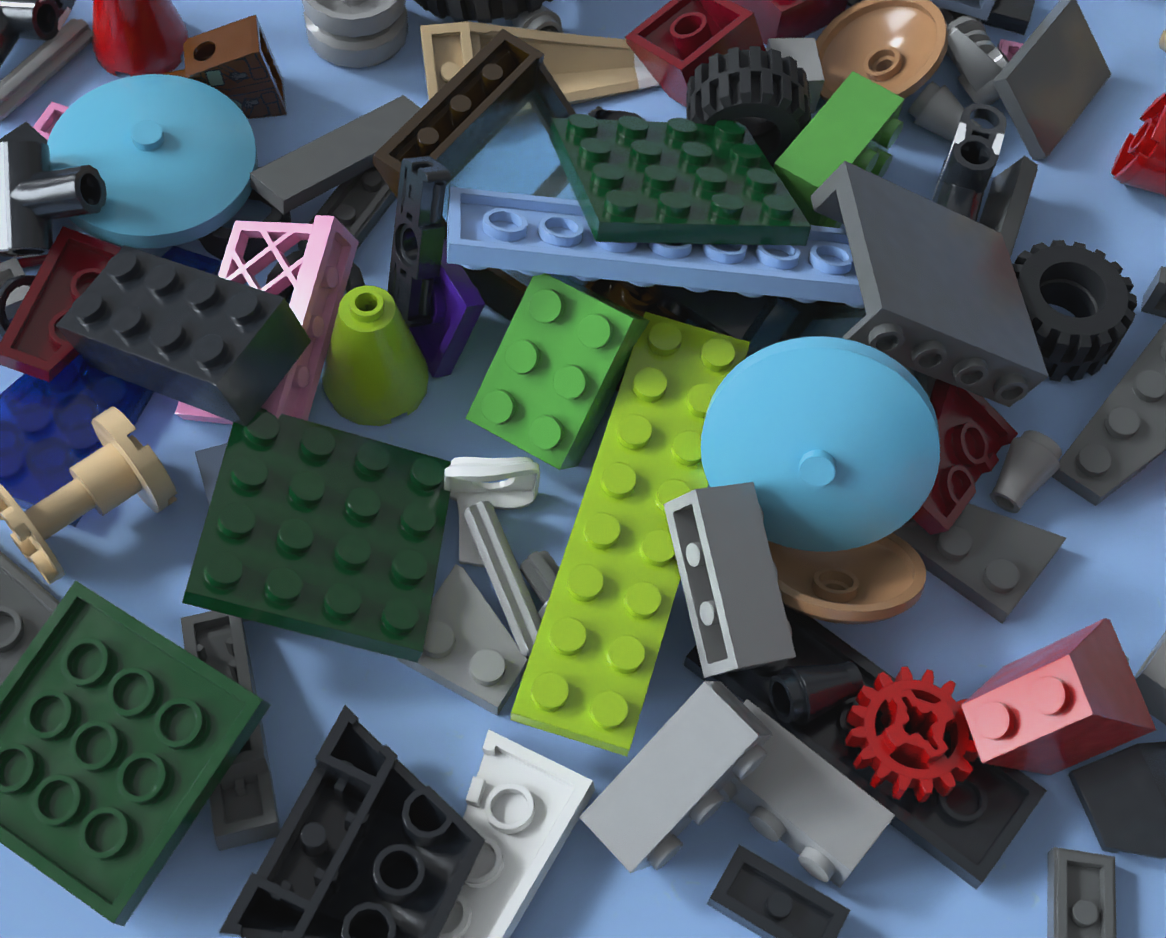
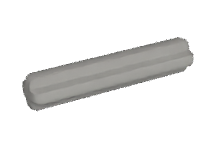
(42, 65)
(504, 574)

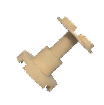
(98, 482)

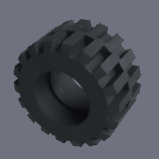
(755, 90)
(1086, 288)

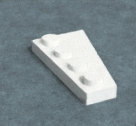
(525, 815)

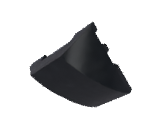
(359, 852)

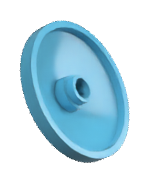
(168, 154)
(829, 438)

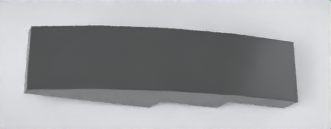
(245, 798)

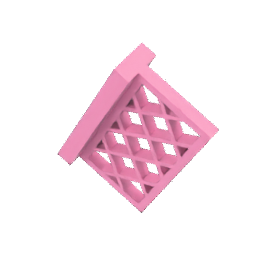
(318, 288)

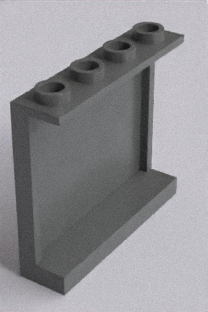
(934, 287)

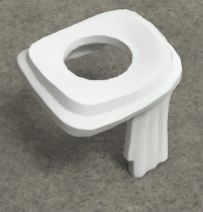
(467, 487)

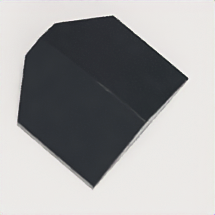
(1126, 799)

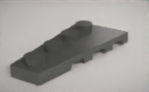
(1124, 430)

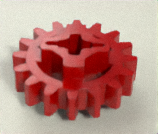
(918, 758)

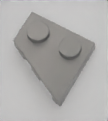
(469, 646)

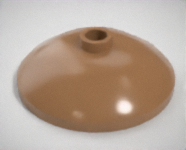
(886, 42)
(851, 584)

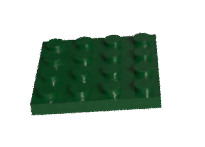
(675, 182)
(323, 535)
(111, 750)

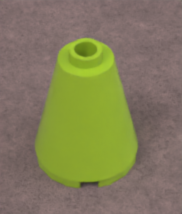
(373, 360)

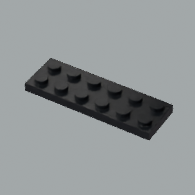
(961, 830)

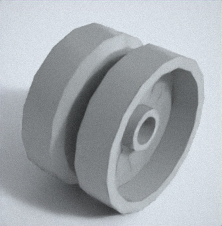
(356, 30)

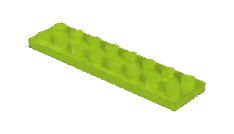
(620, 560)

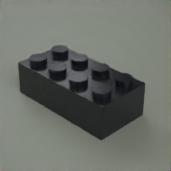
(185, 334)

